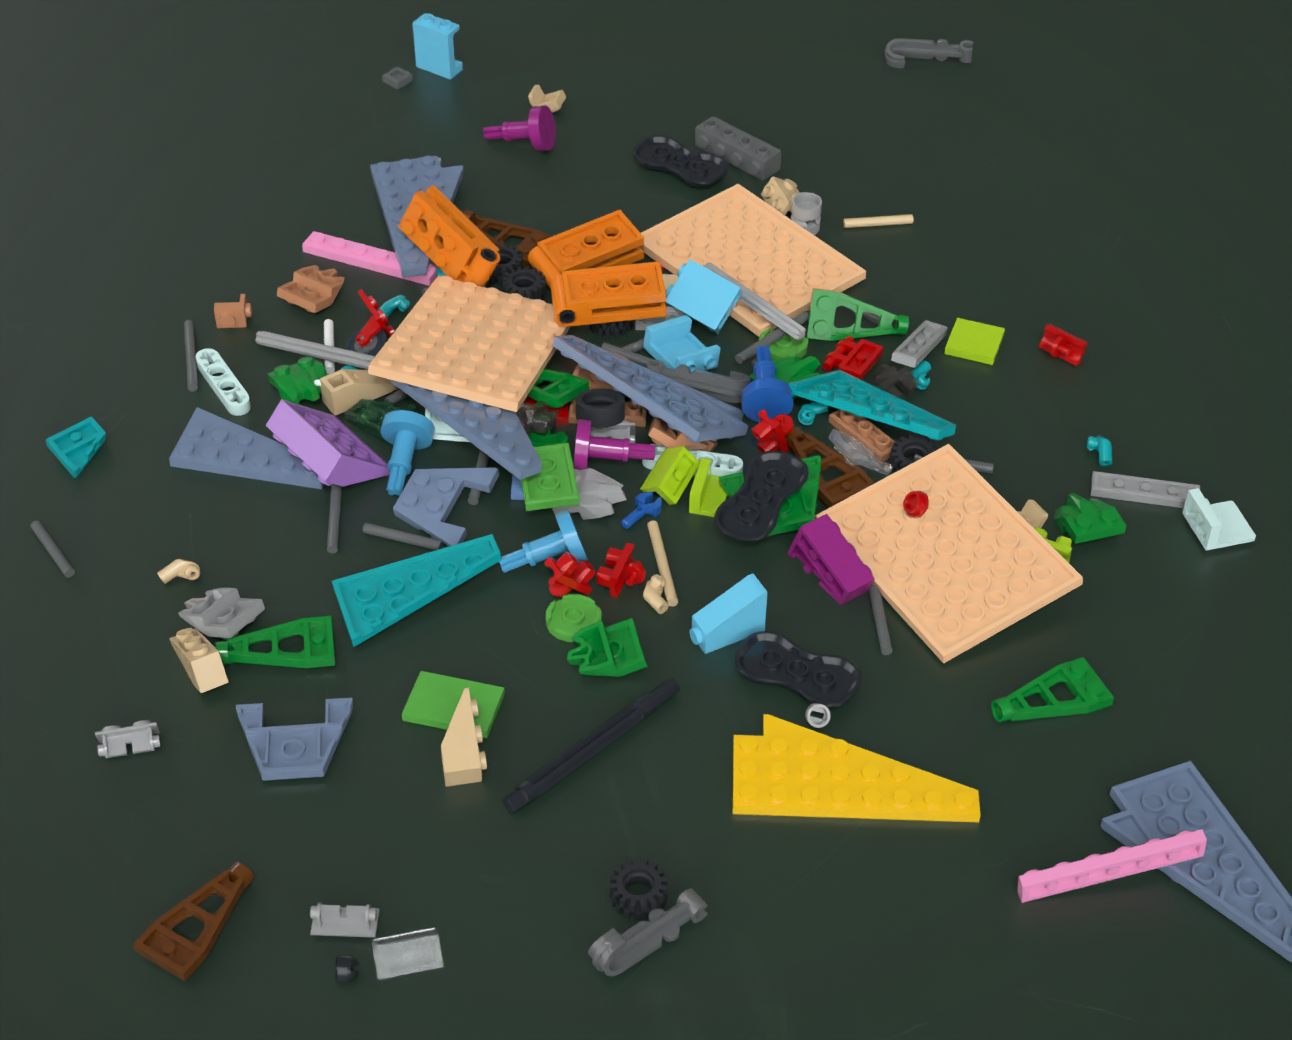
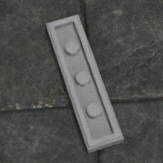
(919, 344)
(1140, 489)

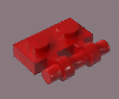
(859, 360)

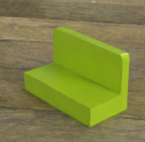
(671, 474)
(706, 491)

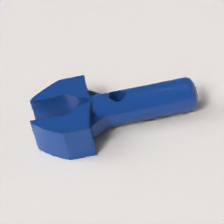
(644, 507)

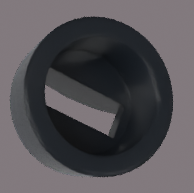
(343, 968)

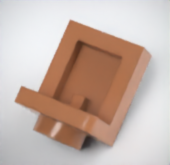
(233, 313)

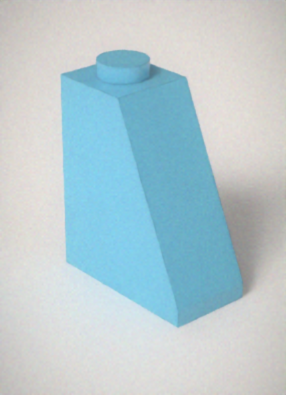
(731, 616)

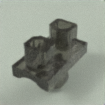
(891, 380)
(536, 417)

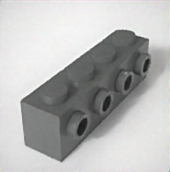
(738, 148)

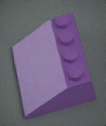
(325, 445)

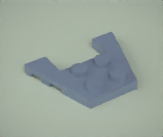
(432, 495)
(294, 749)

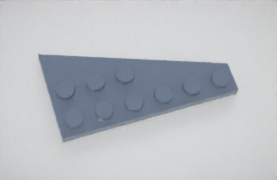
(230, 449)

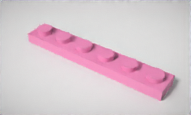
(361, 256)
(1110, 866)

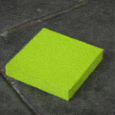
(974, 341)

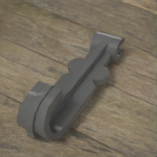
(899, 49)
(715, 385)
(618, 952)

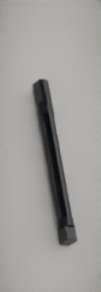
(589, 746)

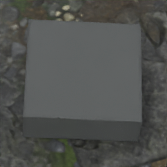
(397, 78)

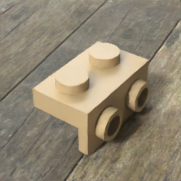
(779, 194)

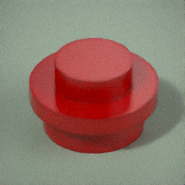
(916, 503)

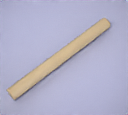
(662, 563)

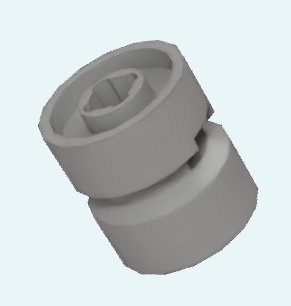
(806, 211)

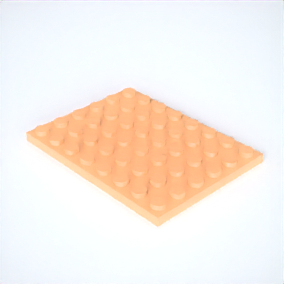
(756, 249)
(471, 344)
(960, 565)

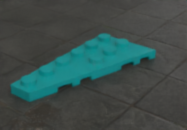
(865, 400)
(393, 591)

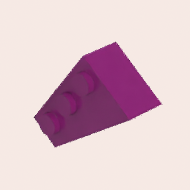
(831, 559)

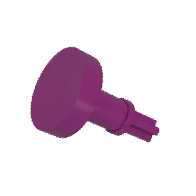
(538, 128)
(606, 448)

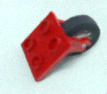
(374, 334)

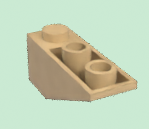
(348, 386)
(199, 659)
(459, 747)

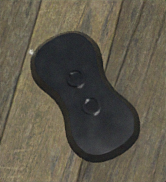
(691, 166)
(756, 505)
(777, 660)

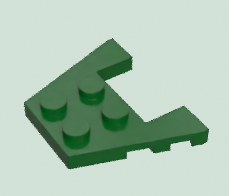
(797, 508)

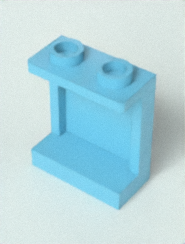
(435, 46)
(703, 295)
(676, 345)

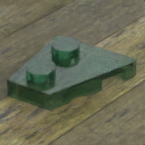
(370, 414)

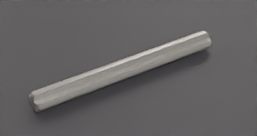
(763, 307)
(314, 349)

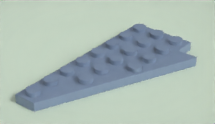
(395, 188)
(679, 405)
(487, 427)
(1229, 874)

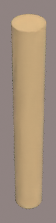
(878, 221)

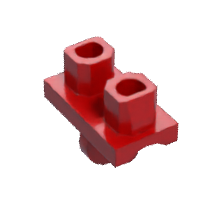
(1063, 345)
(772, 432)
(624, 570)
(569, 574)

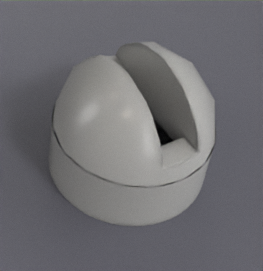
(816, 721)

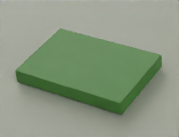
(555, 483)
(437, 697)

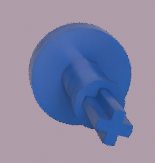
(766, 390)

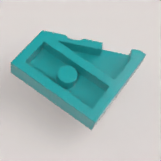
(77, 445)

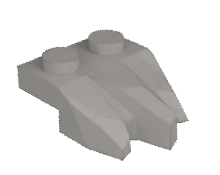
(596, 494)
(221, 612)

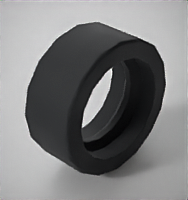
(601, 406)

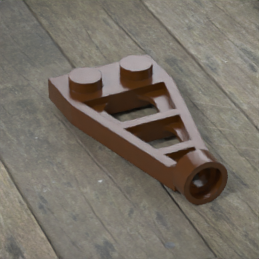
(530, 235)
(836, 489)
(177, 953)

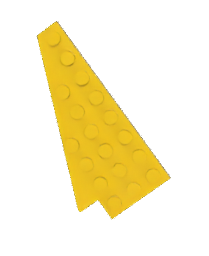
(822, 776)

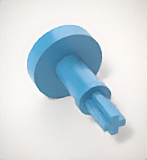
(406, 433)
(548, 546)

